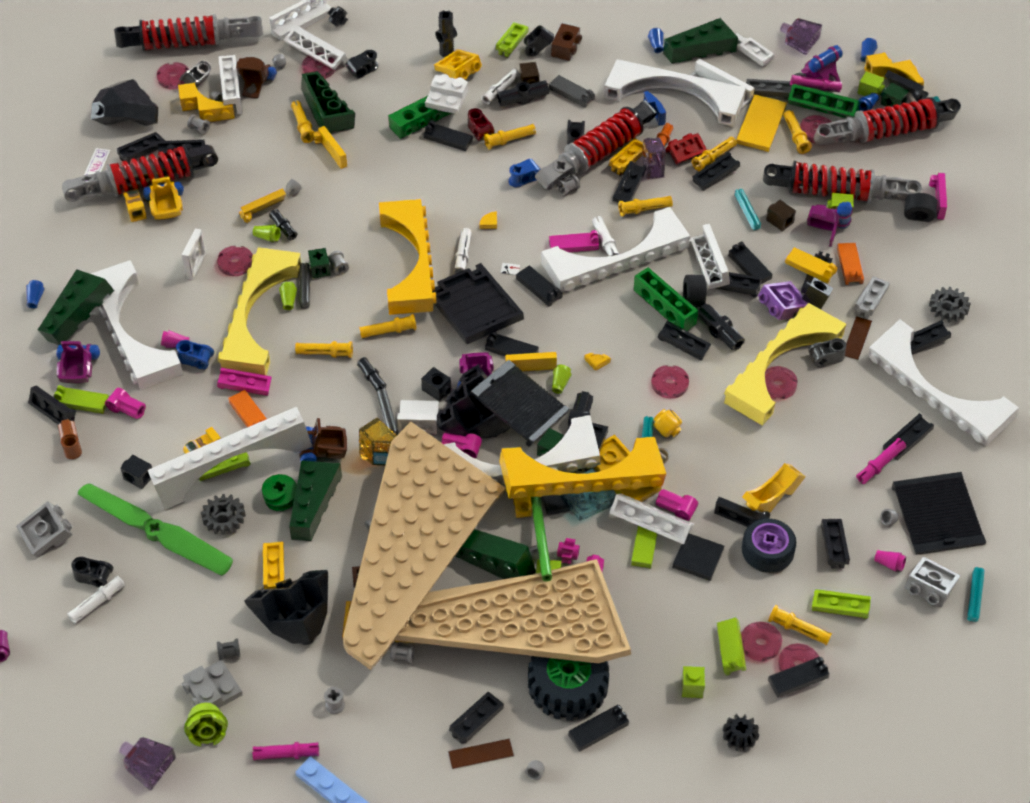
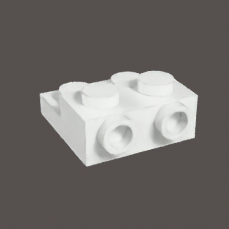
(447, 93)

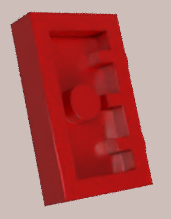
(686, 148)

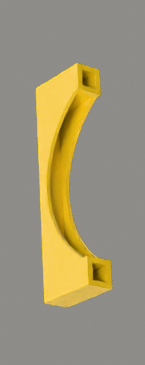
(415, 291)
(530, 478)

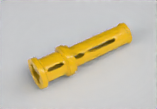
(304, 126)
(503, 137)
(799, 137)
(709, 156)
(637, 205)
(397, 325)
(334, 349)
(790, 621)

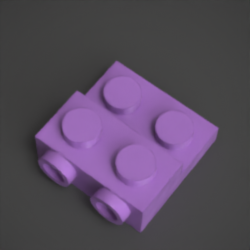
(782, 299)

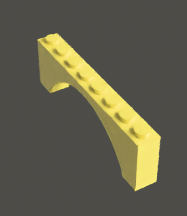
(267, 270)
(749, 390)

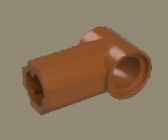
(69, 439)

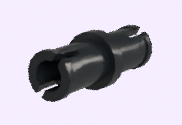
(283, 224)
(371, 374)

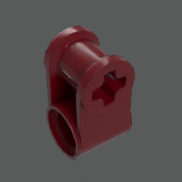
(479, 124)

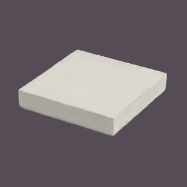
(193, 254)

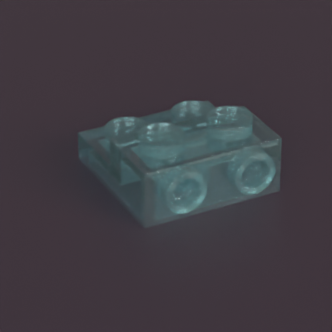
(589, 503)

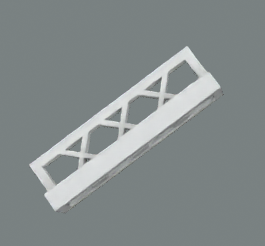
(303, 19)
(316, 44)
(707, 71)
(230, 82)
(712, 248)
(651, 518)

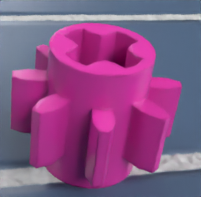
(568, 550)

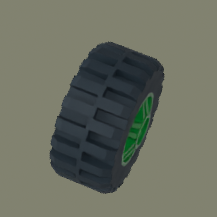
(567, 686)

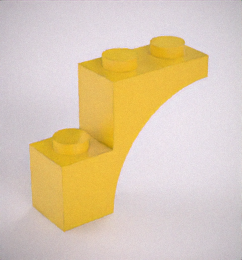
(880, 64)
(208, 109)
(770, 493)

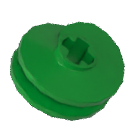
(279, 492)

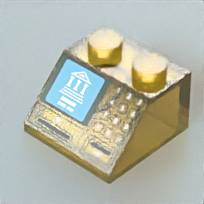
(375, 442)

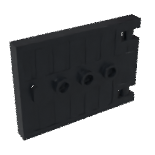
(475, 304)

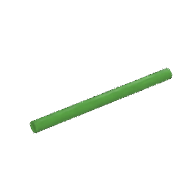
(541, 539)

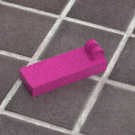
(939, 182)
(576, 242)
(243, 380)

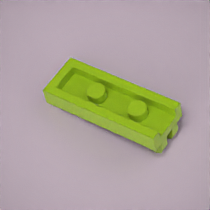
(511, 39)
(81, 399)
(230, 464)
(644, 548)
(841, 603)
(731, 645)

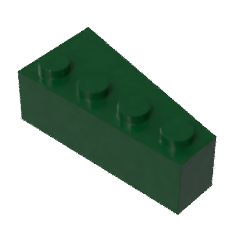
(700, 42)
(325, 103)
(73, 306)
(313, 492)
(497, 555)

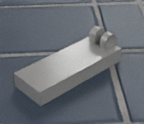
(871, 297)

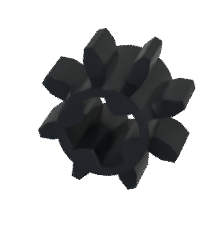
(337, 16)

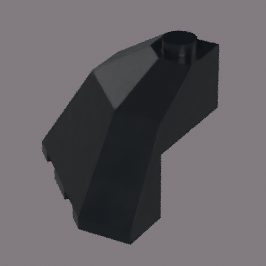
(123, 103)
(466, 414)
(293, 608)

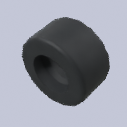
(920, 207)
(694, 289)

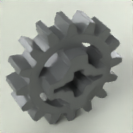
(949, 304)
(223, 514)

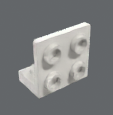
(420, 413)

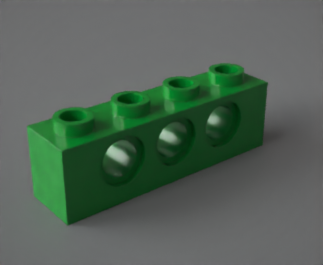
(823, 101)
(413, 118)
(665, 299)

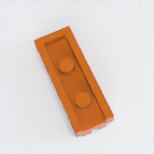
(850, 263)
(246, 408)

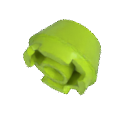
(205, 724)

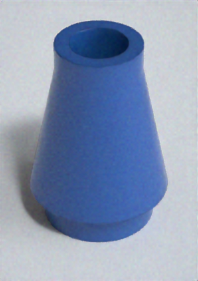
(656, 38)
(868, 48)
(868, 102)
(34, 293)

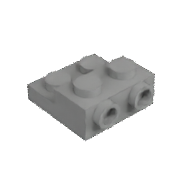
(45, 528)
(931, 582)
(211, 685)

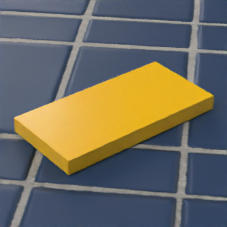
(761, 123)
(614, 452)

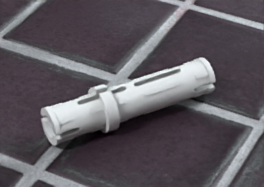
(505, 82)
(608, 243)
(462, 256)
(104, 593)

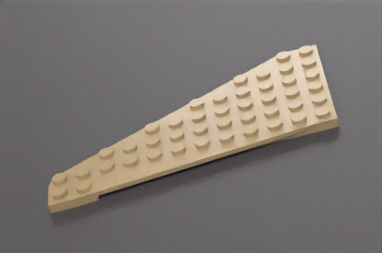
(419, 523)
(526, 616)

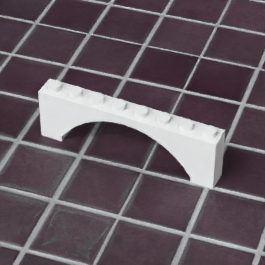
(721, 97)
(573, 270)
(147, 364)
(979, 418)
(575, 451)
(177, 476)

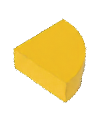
(489, 221)
(597, 361)

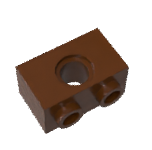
(566, 42)

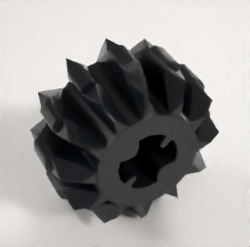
(740, 732)

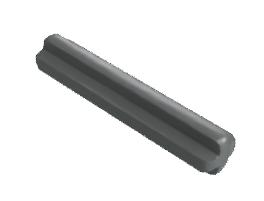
(304, 285)
(386, 410)

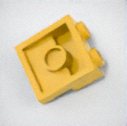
(459, 64)

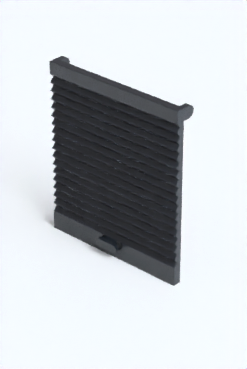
(519, 401)
(938, 512)

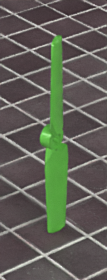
(170, 536)

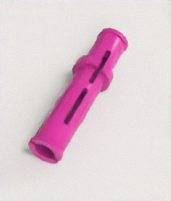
(821, 84)
(875, 466)
(286, 751)

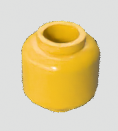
(667, 423)

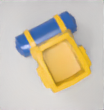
(164, 198)

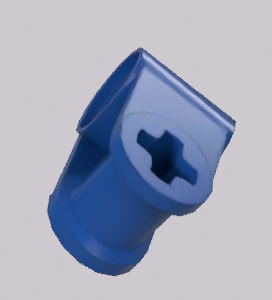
(524, 171)
(193, 354)

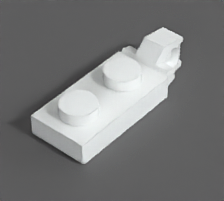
(754, 50)

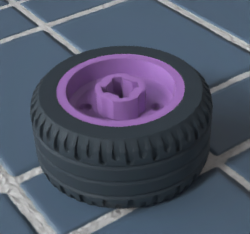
(769, 545)

